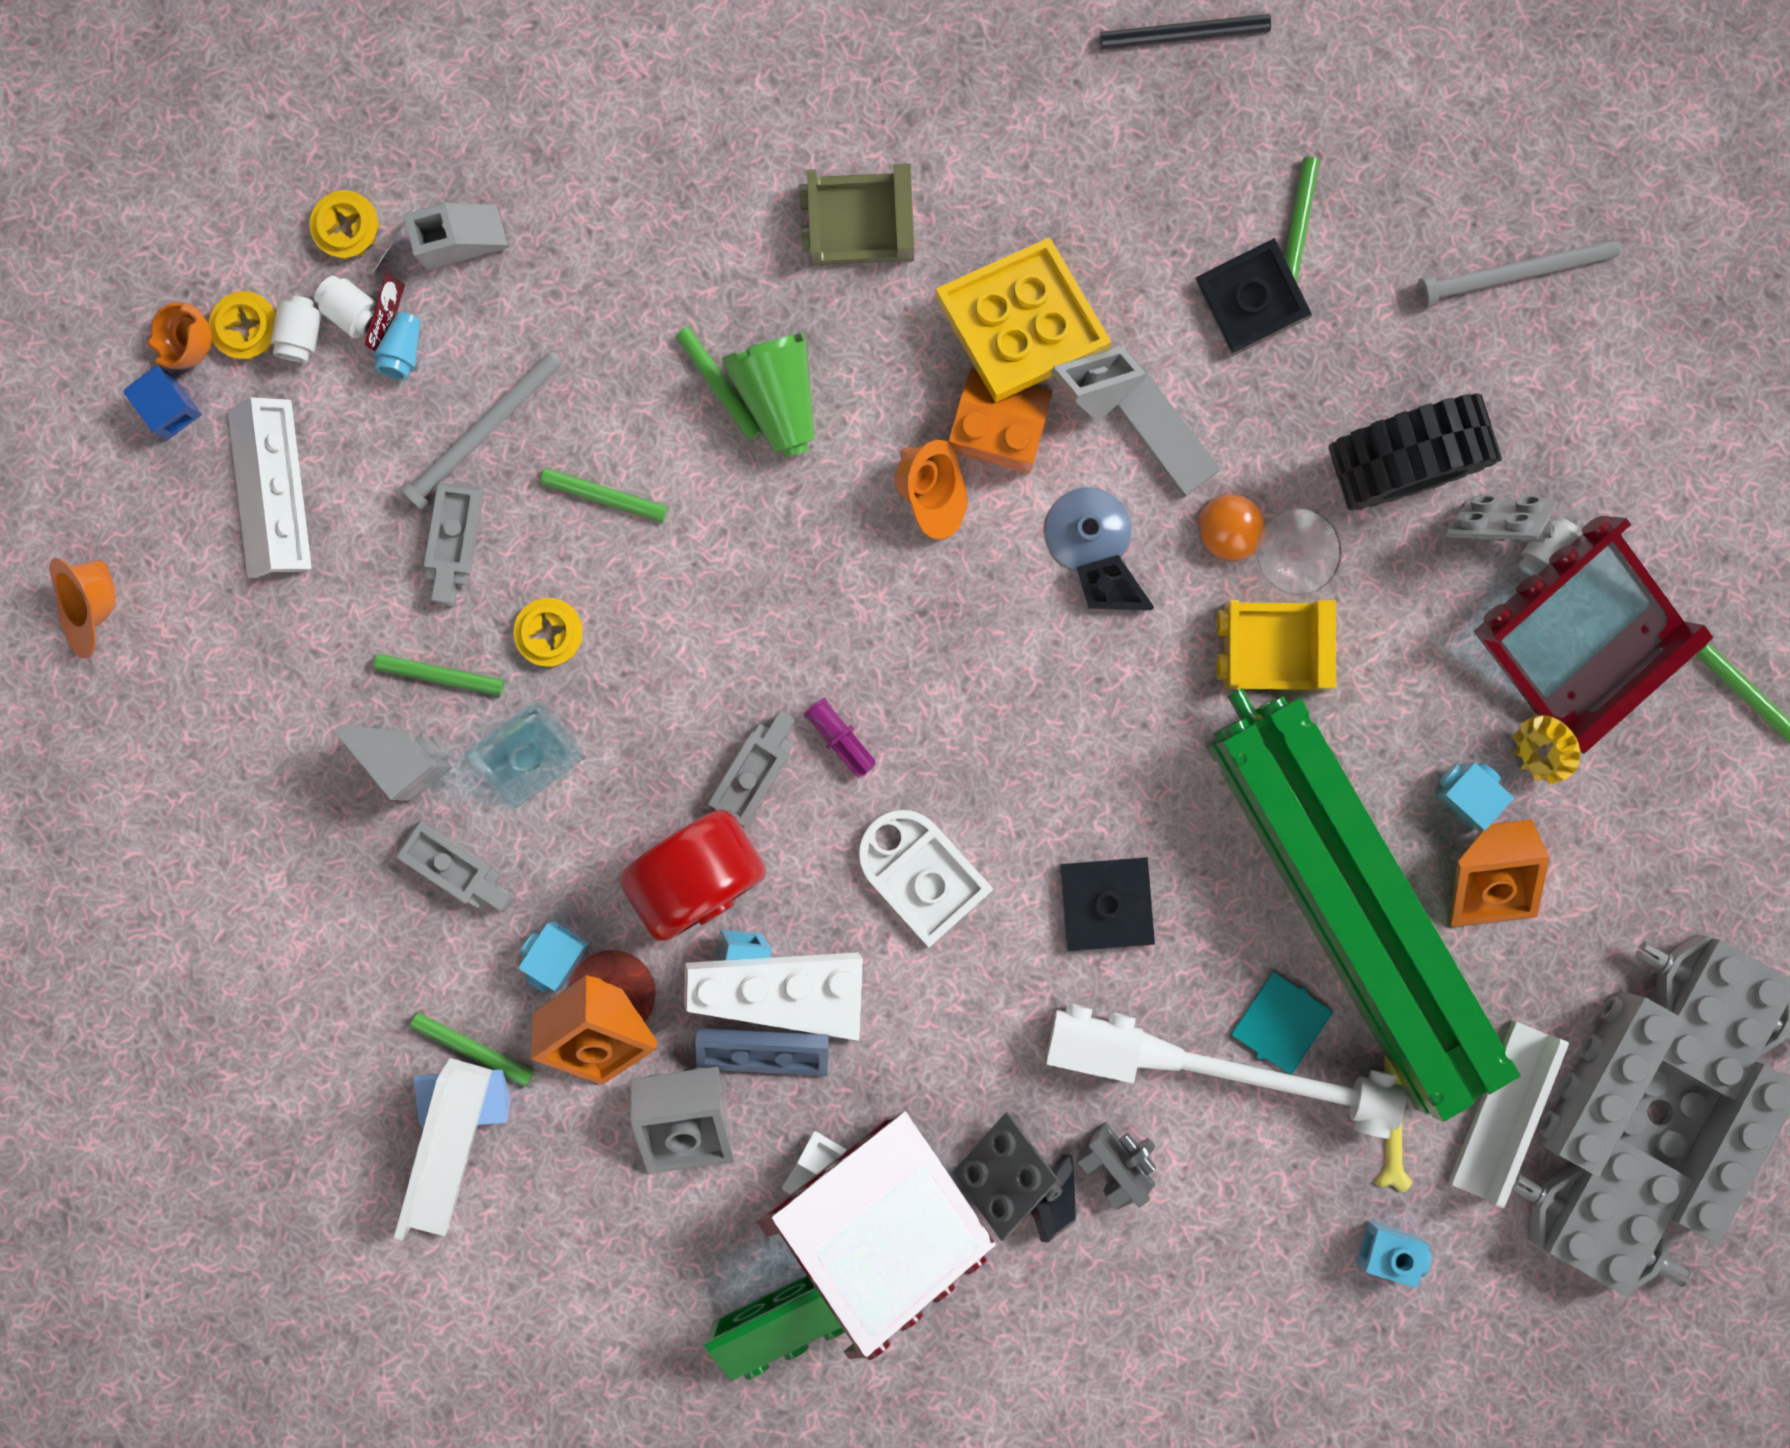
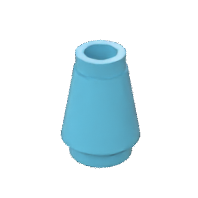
(398, 348)

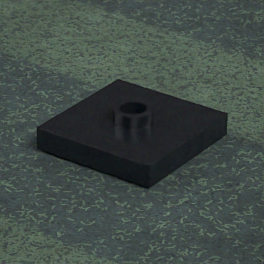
(1253, 297)
(1107, 904)

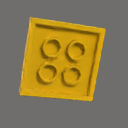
(1021, 318)

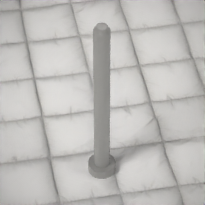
(1432, 290)
(481, 430)

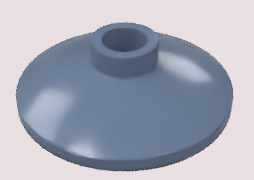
(1065, 530)

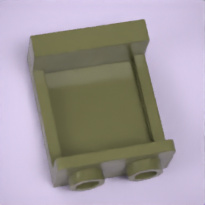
(858, 217)

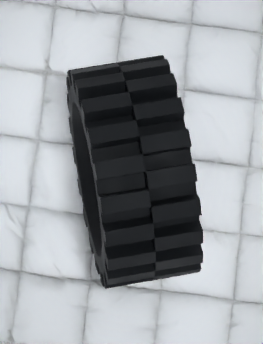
(1415, 451)

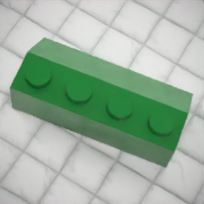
(769, 1329)

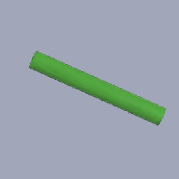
(1301, 214)
(718, 383)
(604, 495)
(439, 674)
(1745, 690)
(471, 1049)

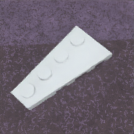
(785, 992)

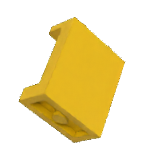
(1277, 646)

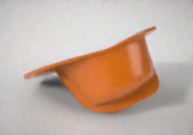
(933, 486)
(83, 600)

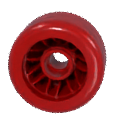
(692, 875)

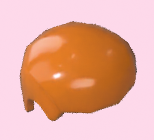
(180, 336)
(1230, 526)

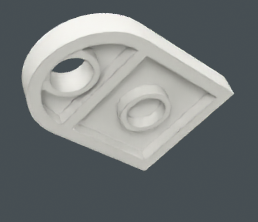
(923, 876)

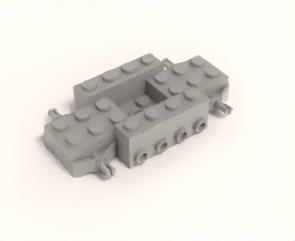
(1725, 1109)

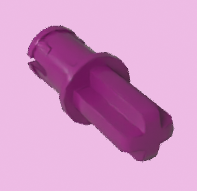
(840, 738)

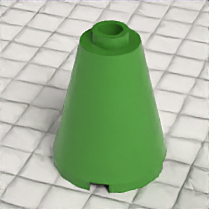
(777, 390)

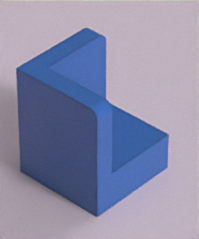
(162, 402)

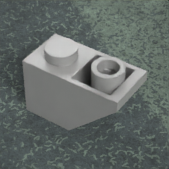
(454, 233)

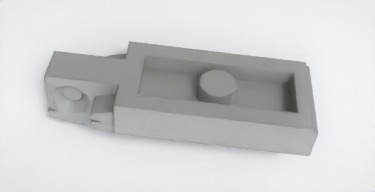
(452, 539)
(754, 770)
(453, 867)

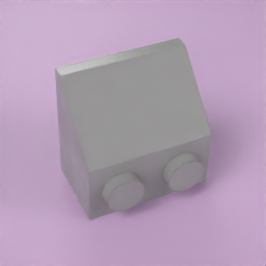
(397, 760)
(681, 1120)

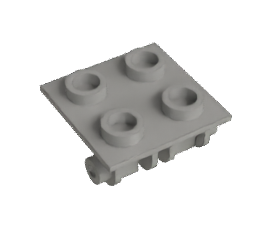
(1501, 519)

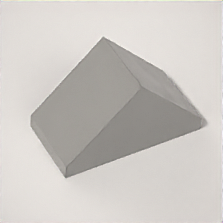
(1100, 380)

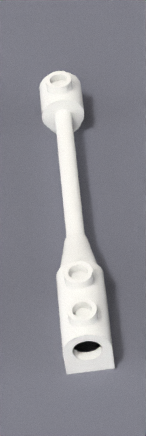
(1117, 1049)

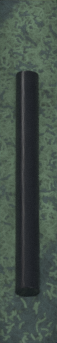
(1185, 31)

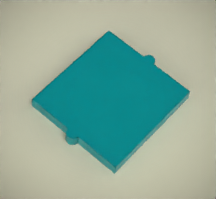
(1282, 1023)

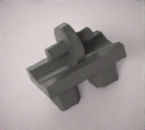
(1125, 1161)

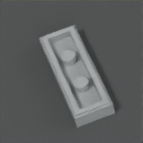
(1167, 436)

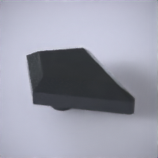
(1111, 586)
(1057, 1215)

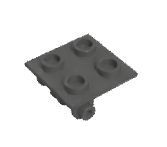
(1006, 1176)

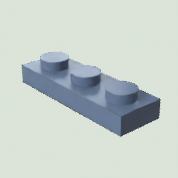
(762, 1051)

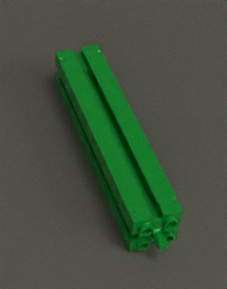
(1360, 906)

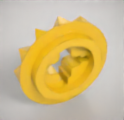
(325, 222)
(229, 314)
(530, 623)
(1563, 756)

